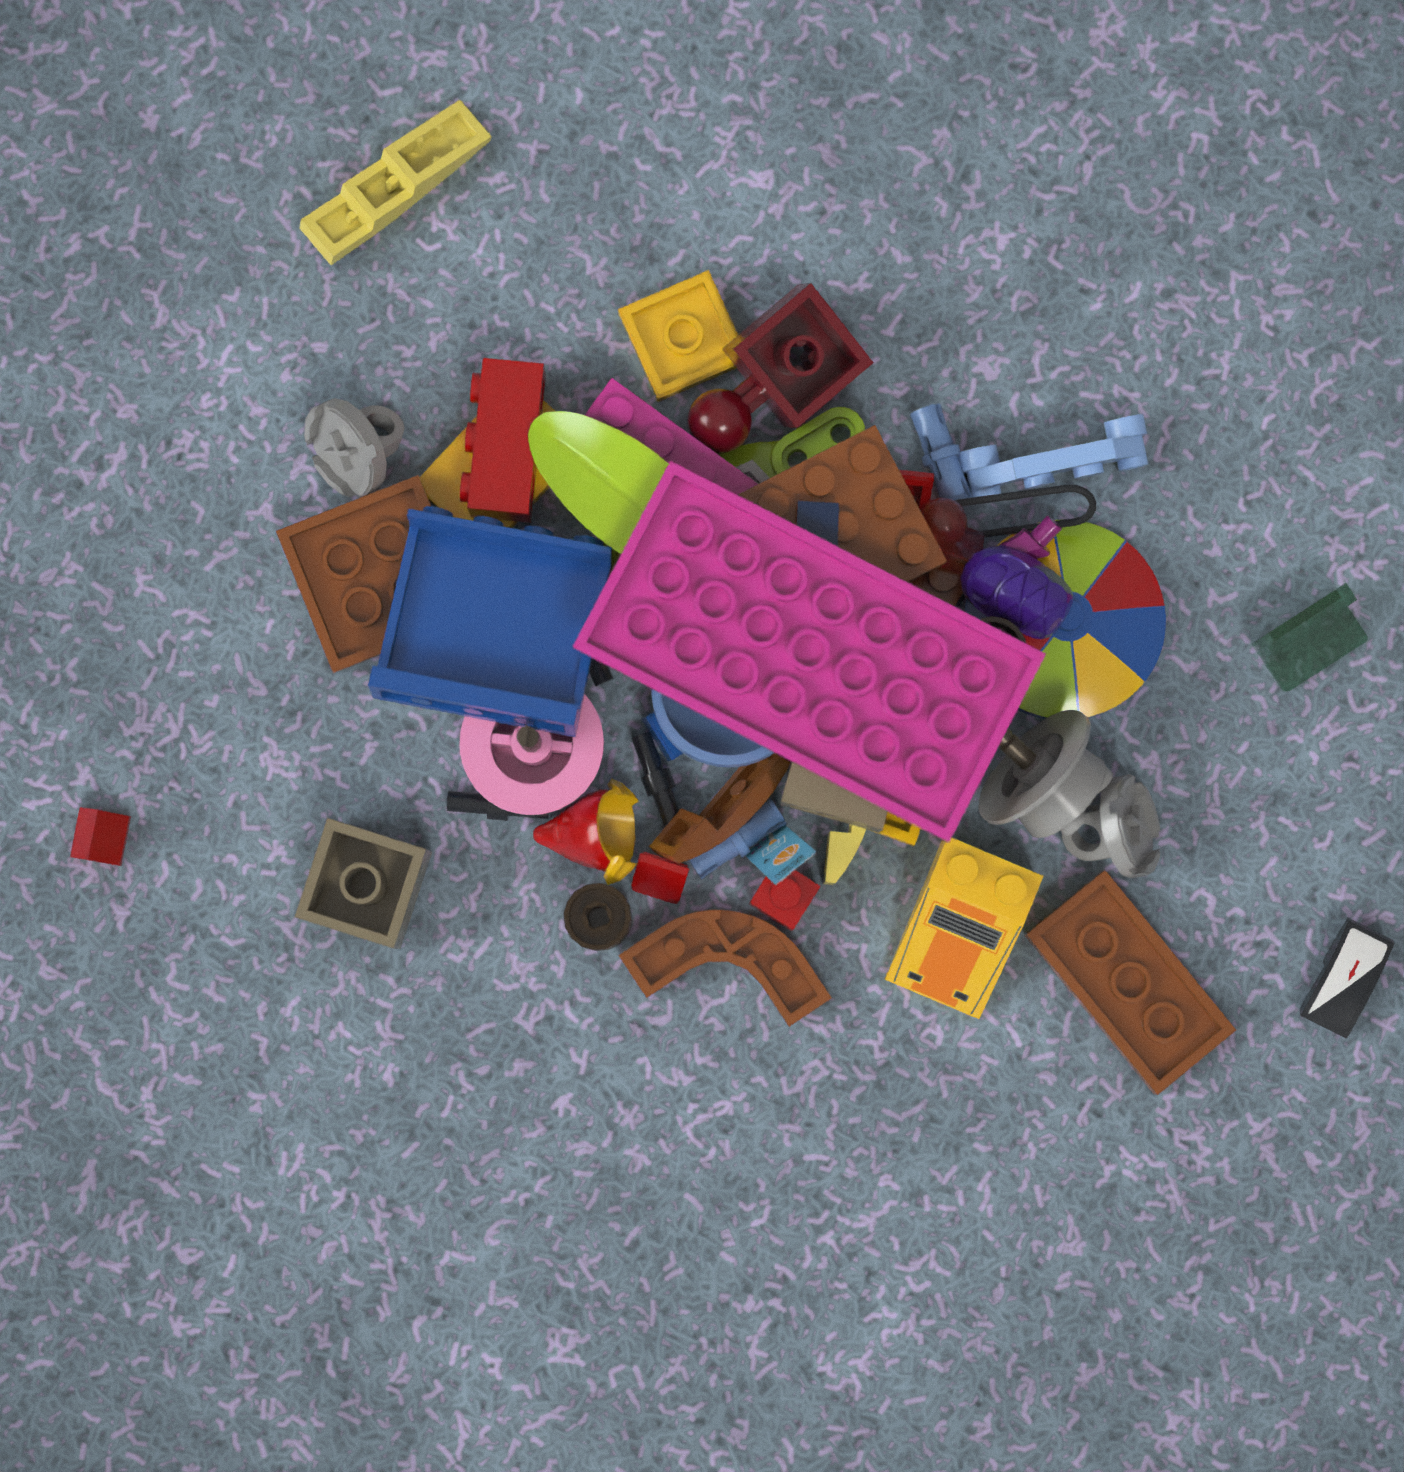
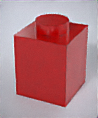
(785, 900)

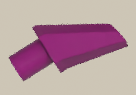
(1035, 542)

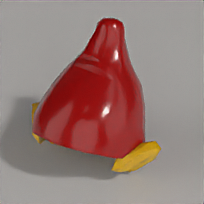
(595, 831)

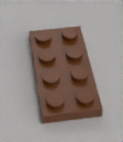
(1130, 982)

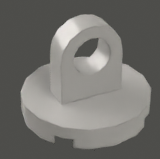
(348, 446)
(1126, 829)

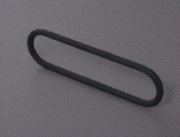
(1033, 493)

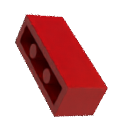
(502, 464)

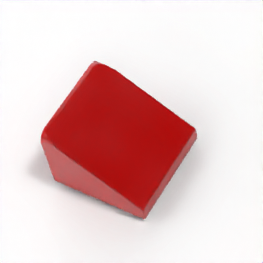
(659, 877)

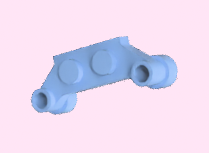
(1122, 445)

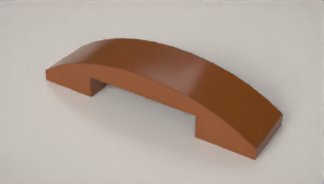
(726, 813)

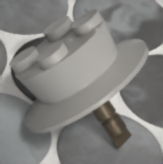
(1045, 777)

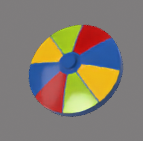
(1109, 632)

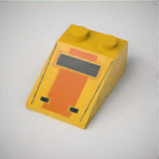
(963, 927)

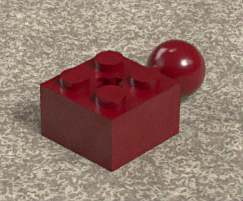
(762, 354)

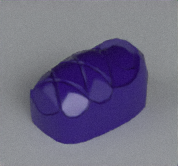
(1018, 589)

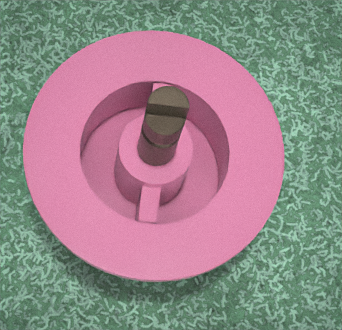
(531, 768)

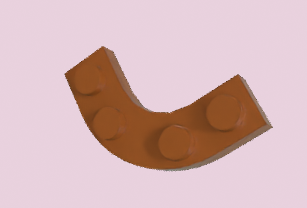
(731, 939)

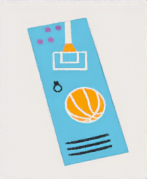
(780, 854)

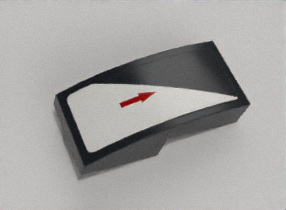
(1347, 978)

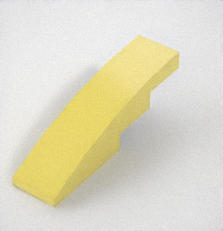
(395, 182)

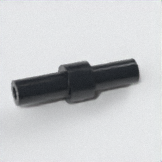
(657, 779)
(476, 803)

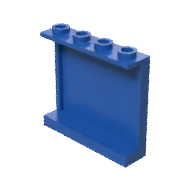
(491, 621)

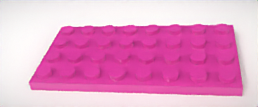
(809, 651)

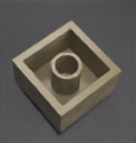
(363, 884)

